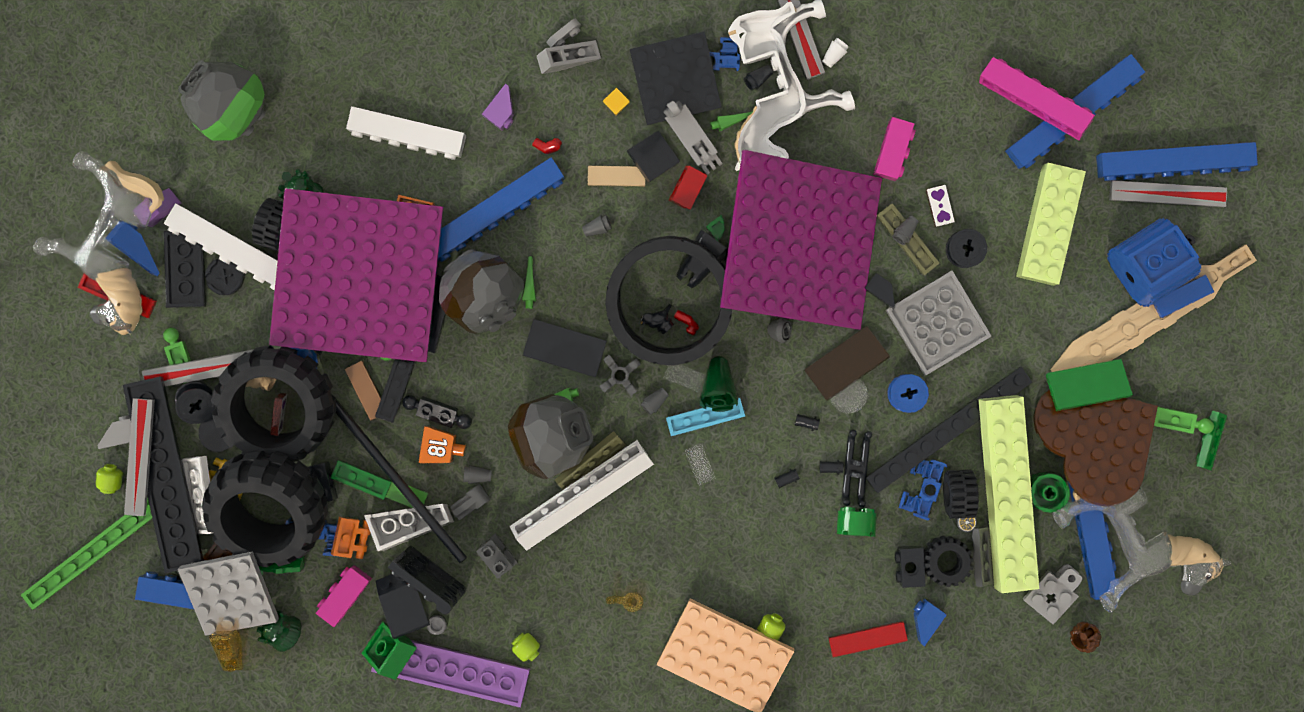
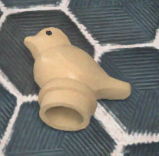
(264, 383)

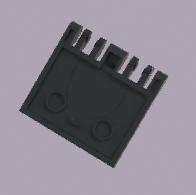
(428, 579)

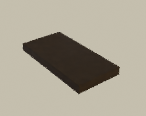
(847, 363)

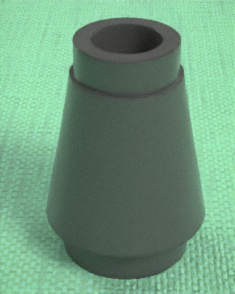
(597, 226)
(904, 231)
(654, 401)
(476, 475)

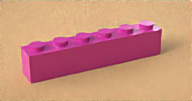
(1036, 98)

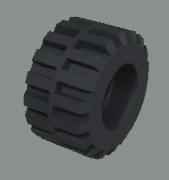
(268, 224)
(960, 494)
(962, 566)

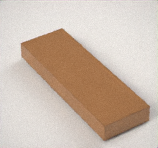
(364, 388)

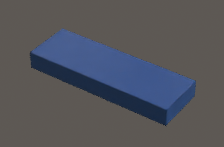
(1184, 296)

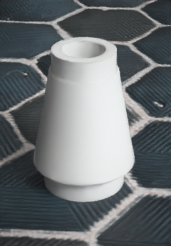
(835, 52)

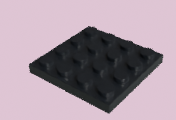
(675, 72)

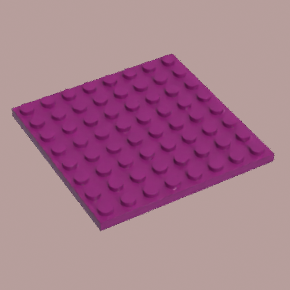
(800, 241)
(356, 275)

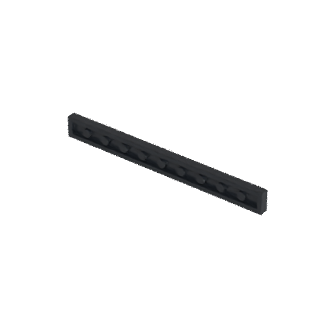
(944, 432)

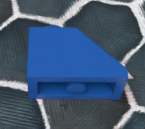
(927, 620)

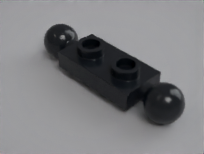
(437, 412)

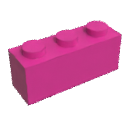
(894, 149)
(343, 595)

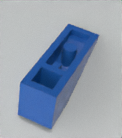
(132, 244)

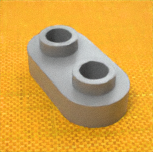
(570, 29)

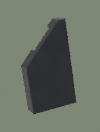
(881, 290)

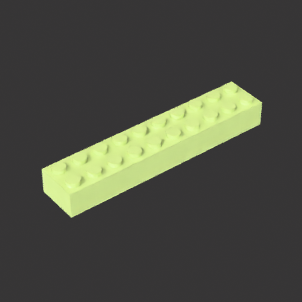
(1009, 493)

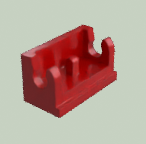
(688, 187)

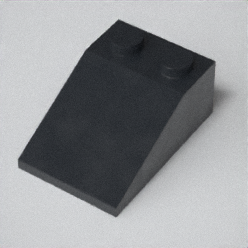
(402, 606)

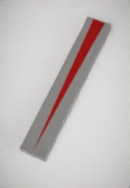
(805, 45)
(1168, 194)
(192, 370)
(139, 457)

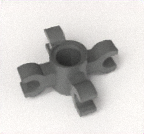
(612, 381)

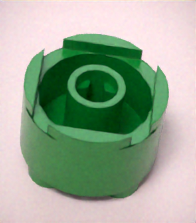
(1058, 494)
(856, 523)

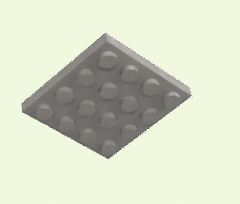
(938, 323)
(228, 593)

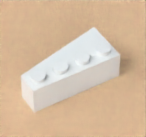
(400, 526)

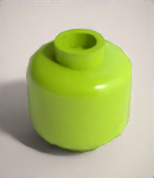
(109, 479)
(772, 626)
(525, 647)

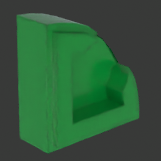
(717, 228)

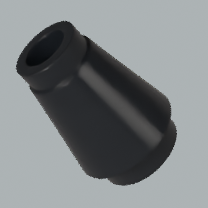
(757, 77)

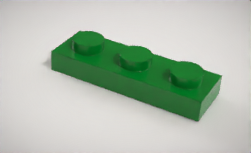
(1211, 441)
(361, 479)

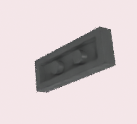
(982, 556)

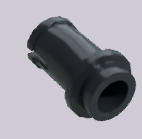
(807, 422)
(831, 467)
(787, 478)

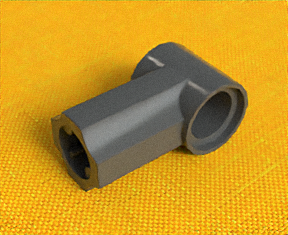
(473, 500)

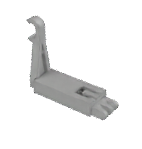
(691, 134)

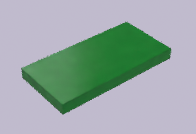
(1088, 385)

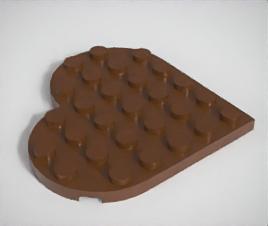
(1101, 445)

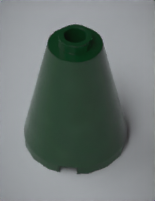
(718, 387)

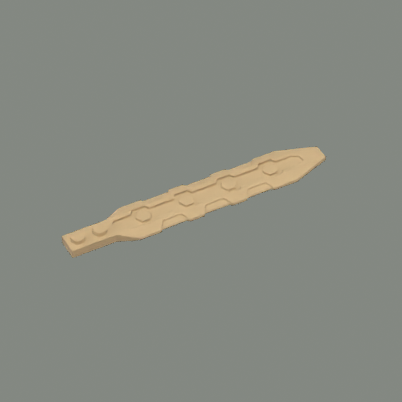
(1137, 323)

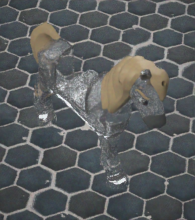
(126, 201)
(1148, 558)

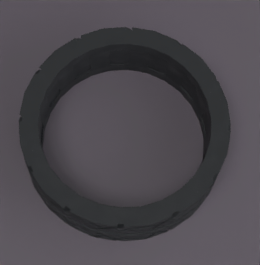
(627, 336)

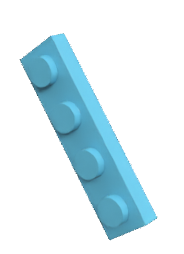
(702, 418)

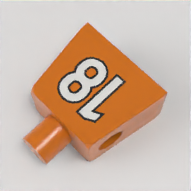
(439, 446)

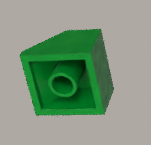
(388, 654)

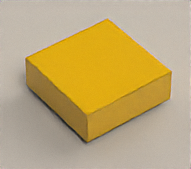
(616, 101)

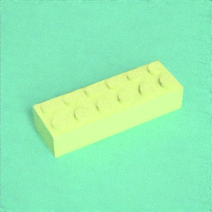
(1050, 224)

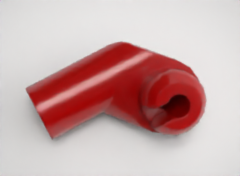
(548, 147)
(688, 320)

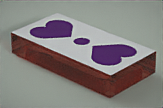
(940, 206)
(278, 414)

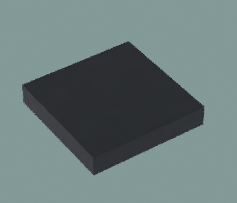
(653, 156)

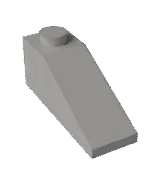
(567, 56)

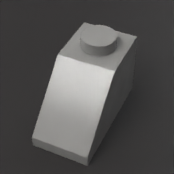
(117, 433)

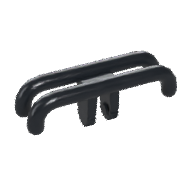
(856, 468)

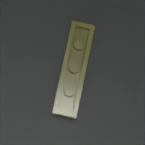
(915, 249)
(591, 460)

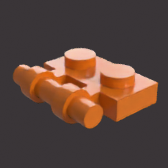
(345, 538)

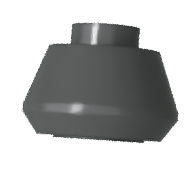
(780, 330)

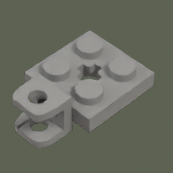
(1061, 586)

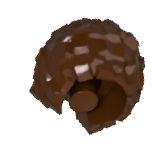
(1085, 637)

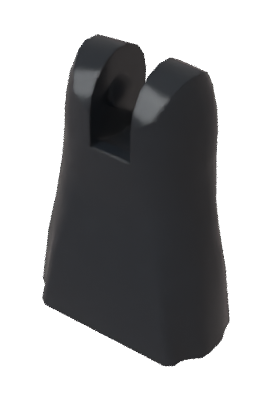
(696, 266)

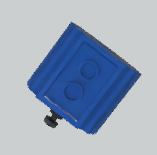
(1155, 261)

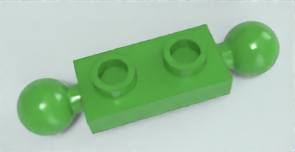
(176, 351)
(1182, 421)

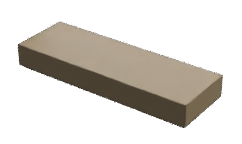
(615, 176)

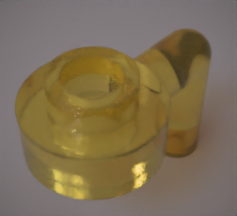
(626, 601)

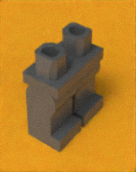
(494, 558)

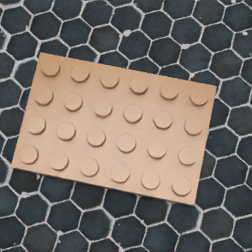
(725, 656)

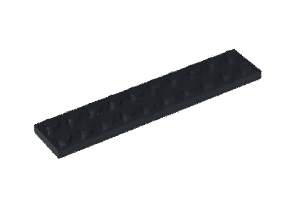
(167, 482)

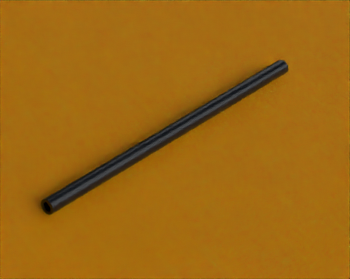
(400, 483)

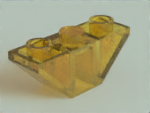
(228, 649)

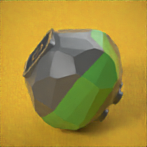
(222, 99)

